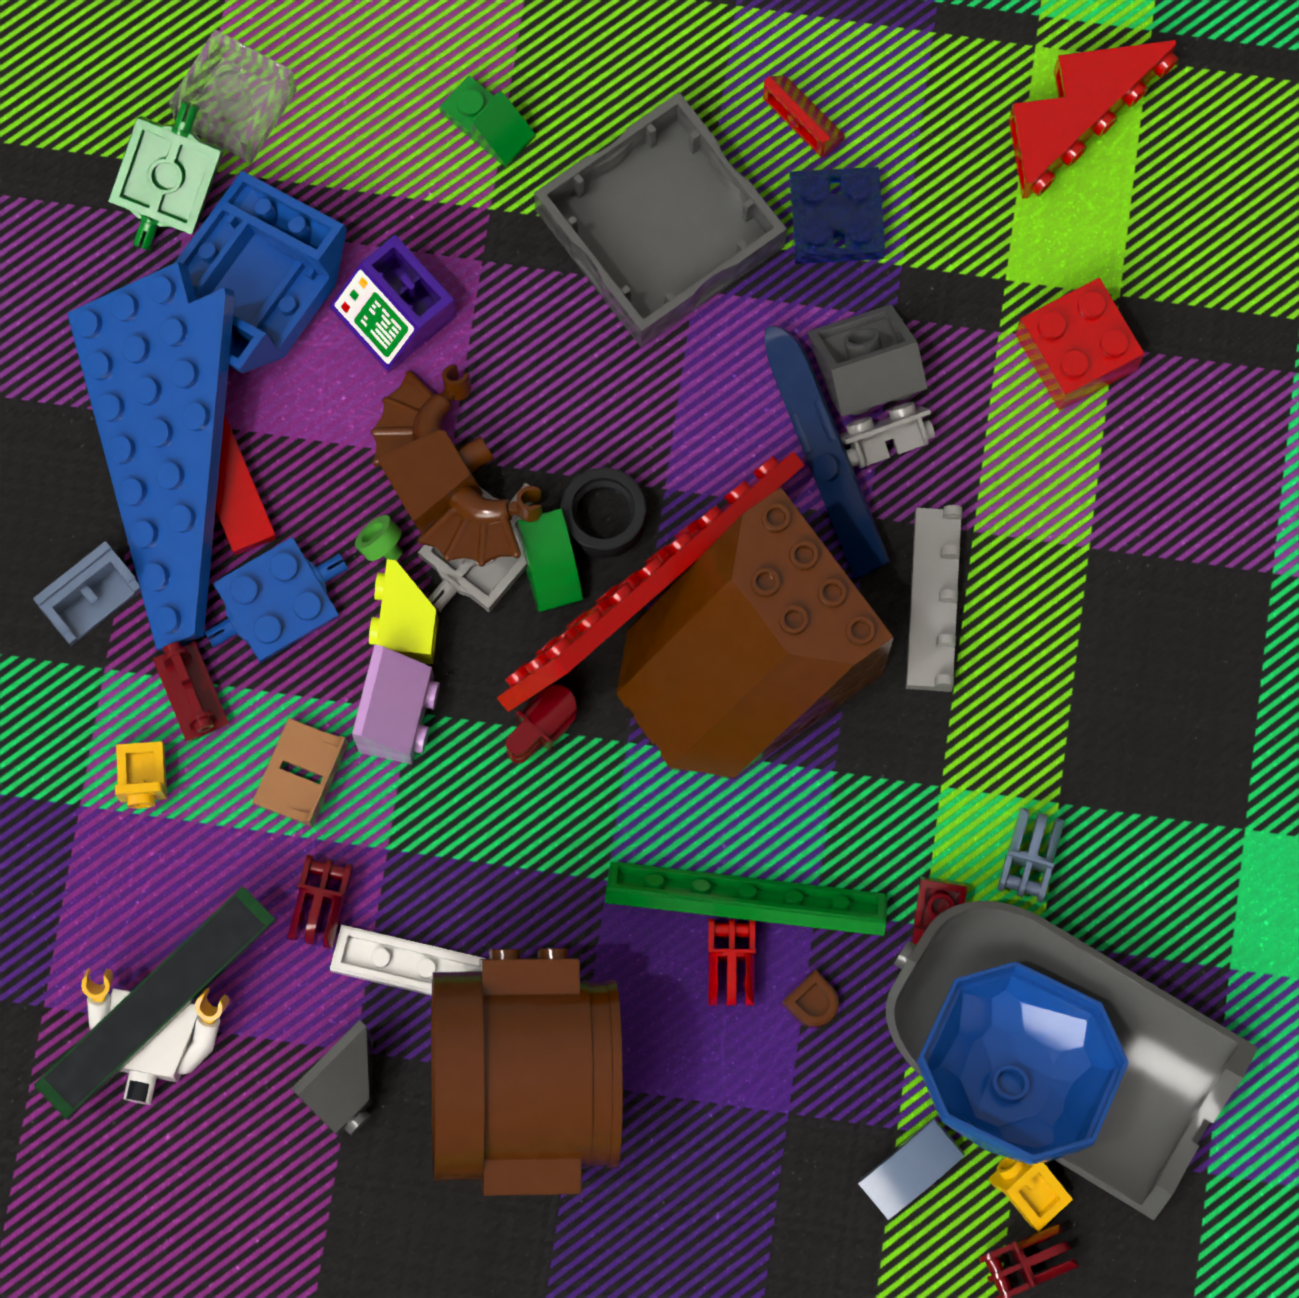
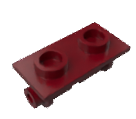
(190, 690)

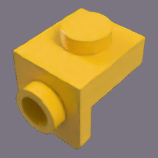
(141, 774)

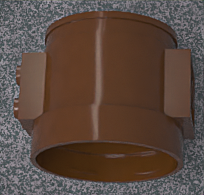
(525, 1074)

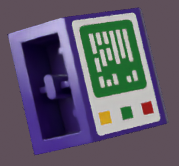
(393, 304)

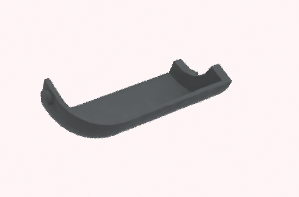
(1178, 1058)

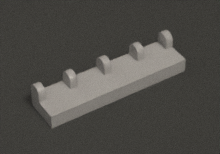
(933, 599)

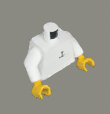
(171, 1052)

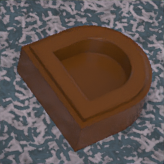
(813, 1002)

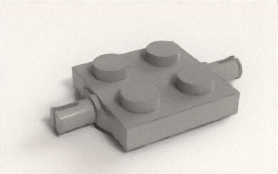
(482, 584)

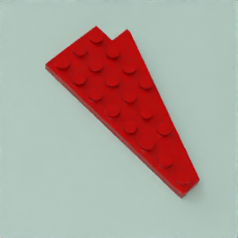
(641, 586)

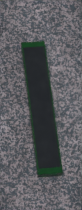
(155, 1003)

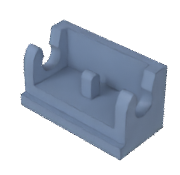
(87, 593)

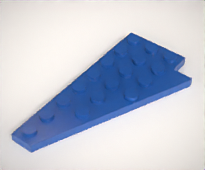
(159, 401)

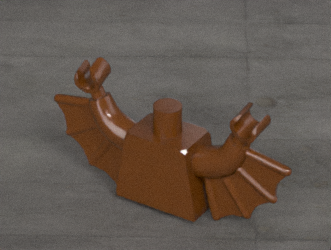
(438, 479)

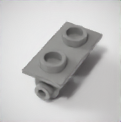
(902, 426)

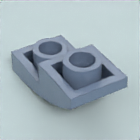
(911, 1168)

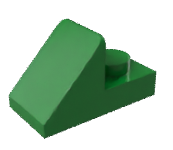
(488, 120)

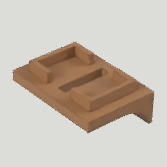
(310, 751)

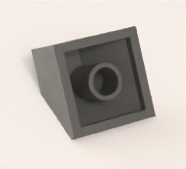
(341, 1083)

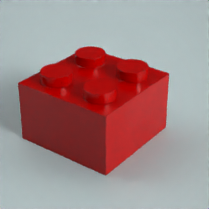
(1079, 343)

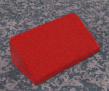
(802, 114)

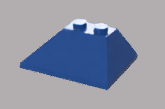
(274, 258)

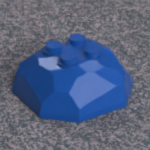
(1022, 1064)

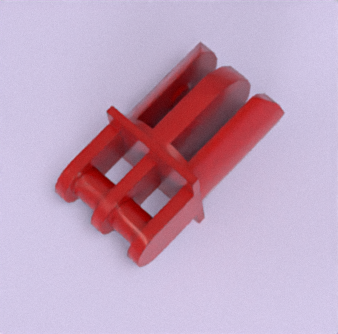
(731, 957)

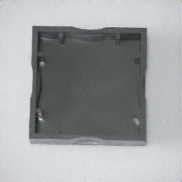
(660, 220)

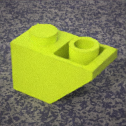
(406, 616)

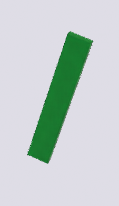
(746, 898)

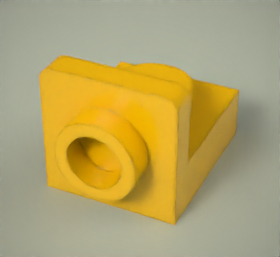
(1031, 1190)

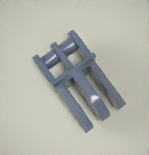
(1030, 858)

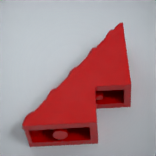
(1089, 93)

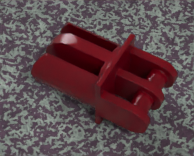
(541, 723)
(320, 898)
(1024, 1264)

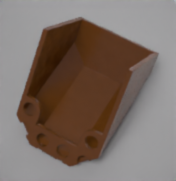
(750, 645)

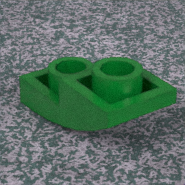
(550, 561)

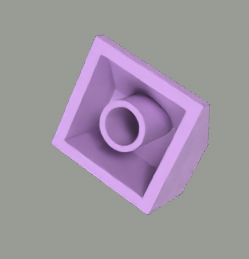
(394, 706)

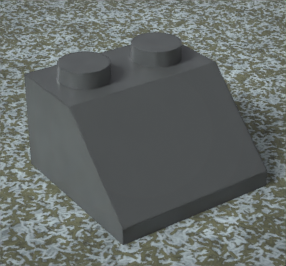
(868, 360)

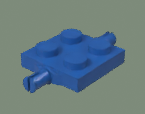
(276, 600)

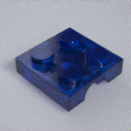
(829, 217)

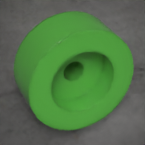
(379, 539)

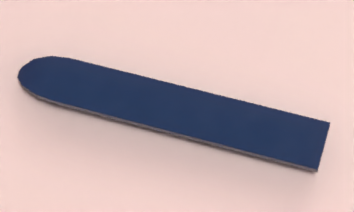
(825, 452)

